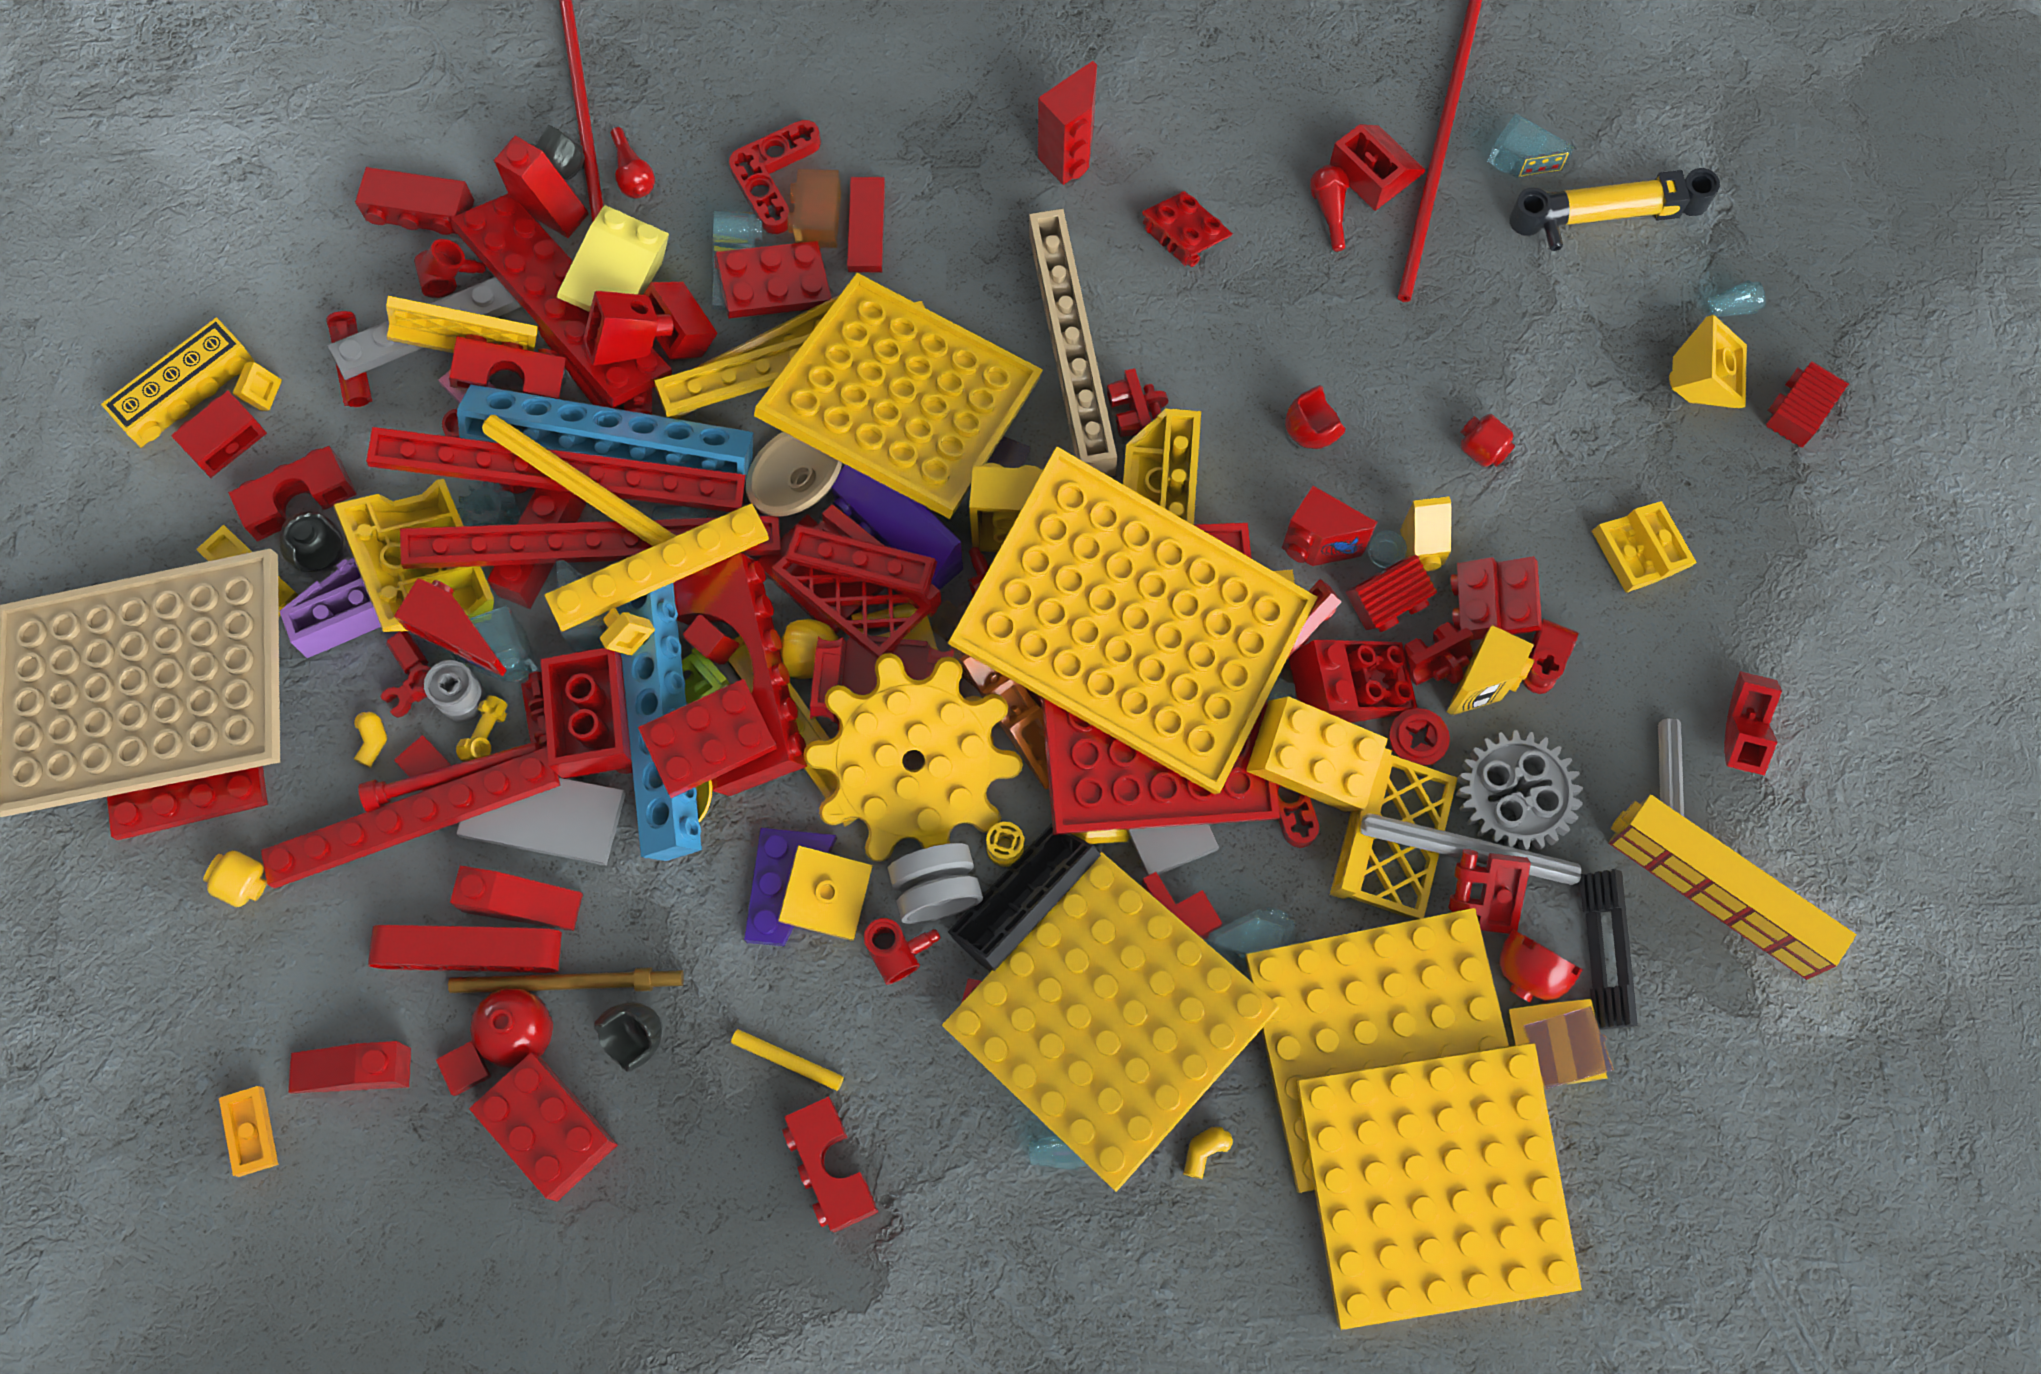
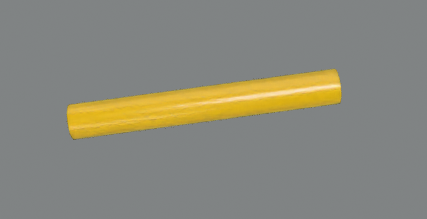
(787, 1059)

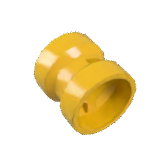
(1006, 850)

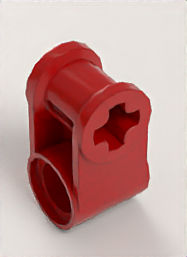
(1550, 653)

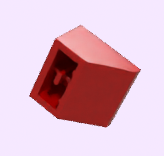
(1375, 164)

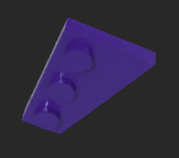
(770, 880)

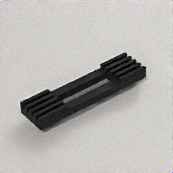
(1612, 1005)

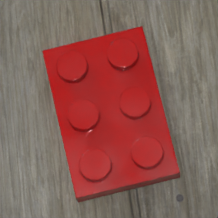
(772, 279)
(707, 738)

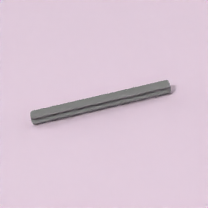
(1454, 844)

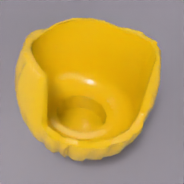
(800, 645)

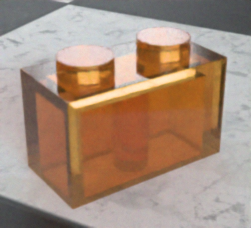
(816, 207)

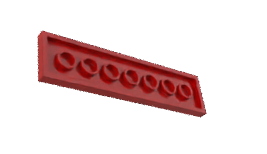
(533, 272)

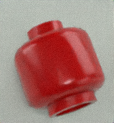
(1487, 440)

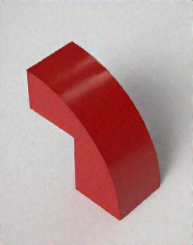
(1748, 733)

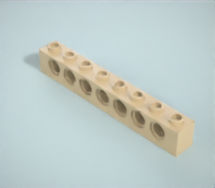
(1072, 341)

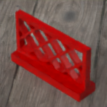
(839, 523)

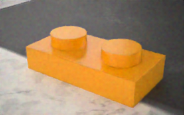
(248, 1131)

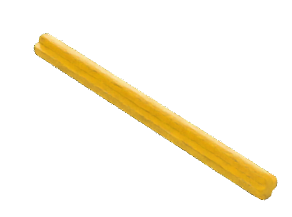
(575, 481)

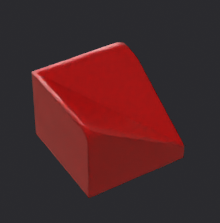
(710, 640)

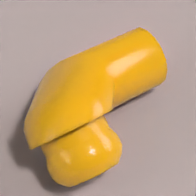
(373, 736)

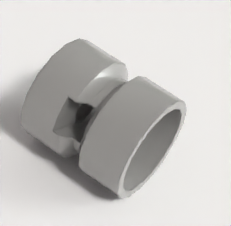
(454, 690)

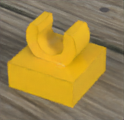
(257, 386)
(625, 632)

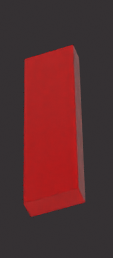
(861, 560)

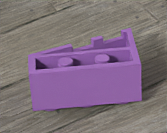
(330, 612)

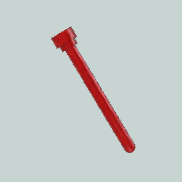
(377, 794)

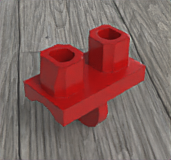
(1130, 392)
(1441, 659)

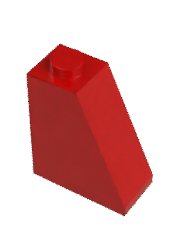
(539, 187)

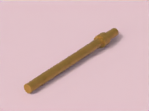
(641, 980)

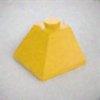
(1711, 366)

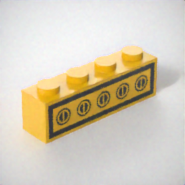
(177, 382)

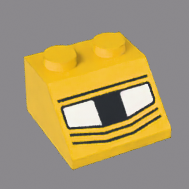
(1494, 669)

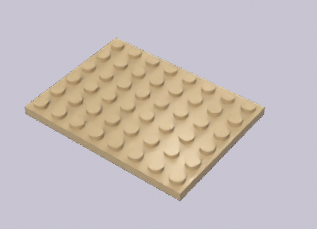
(139, 683)

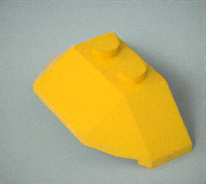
(1164, 461)

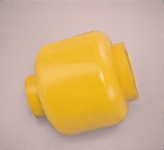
(235, 878)

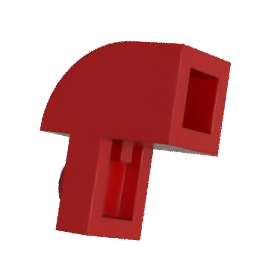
(1194, 911)

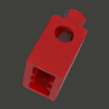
(623, 327)

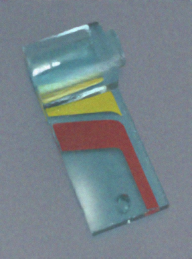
(730, 232)

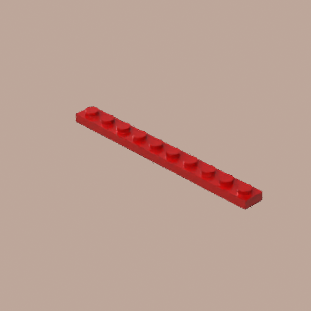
(497, 464)
(544, 543)

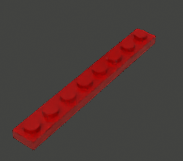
(408, 818)

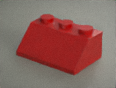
(1068, 124)

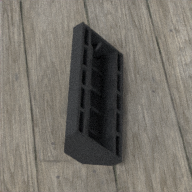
(1023, 897)

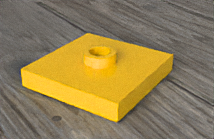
(825, 893)

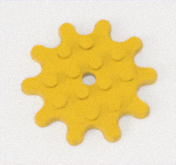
(905, 717)

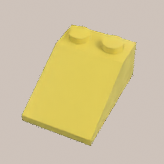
(614, 257)

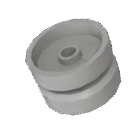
(935, 883)

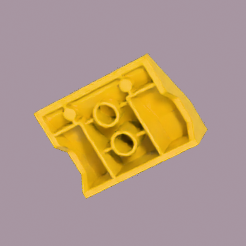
(373, 536)

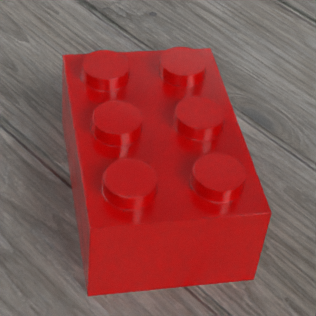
(585, 713)
(543, 1127)

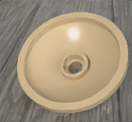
(789, 476)

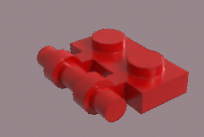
(1502, 889)

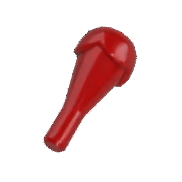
(633, 174)
(1329, 188)

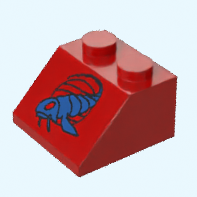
(1326, 530)

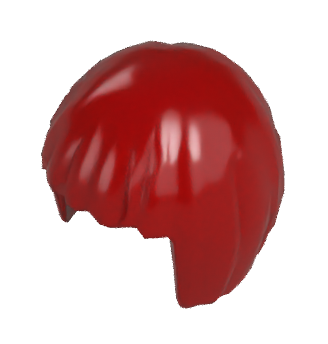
(1313, 421)

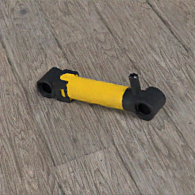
(1664, 197)

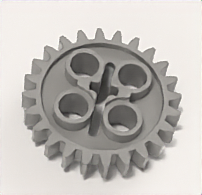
(1531, 821)

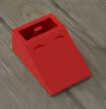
(1353, 678)

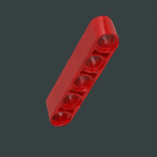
(465, 948)

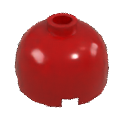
(1535, 969)
(511, 1026)

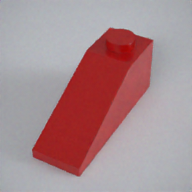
(438, 617)
(515, 898)
(351, 1068)

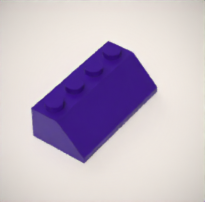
(898, 522)

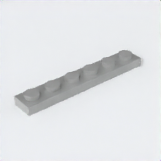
(371, 348)

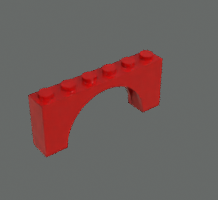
(737, 596)

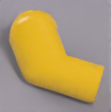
(1204, 1145)

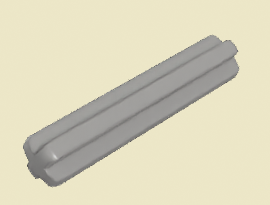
(1671, 764)

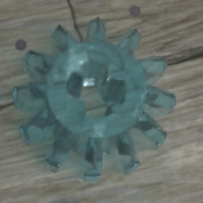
(488, 506)

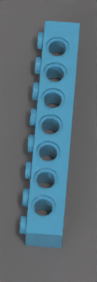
(607, 431)
(652, 689)

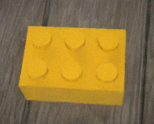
(997, 501)
(1317, 754)

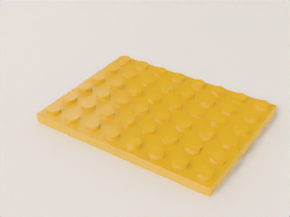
(1134, 621)

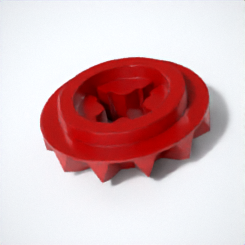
(1414, 721)

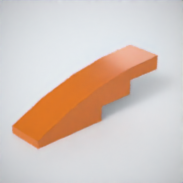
(1023, 720)

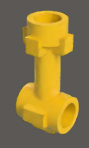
(477, 746)

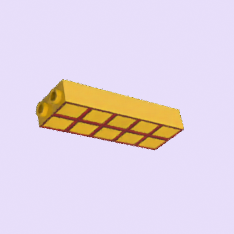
(1730, 888)

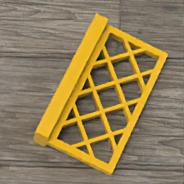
(439, 326)
(1358, 848)

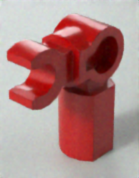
(413, 664)

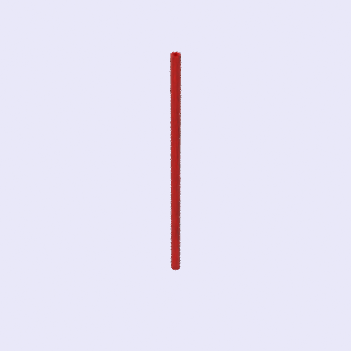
(581, 107)
(1439, 152)

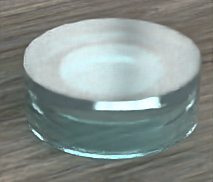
(1387, 548)

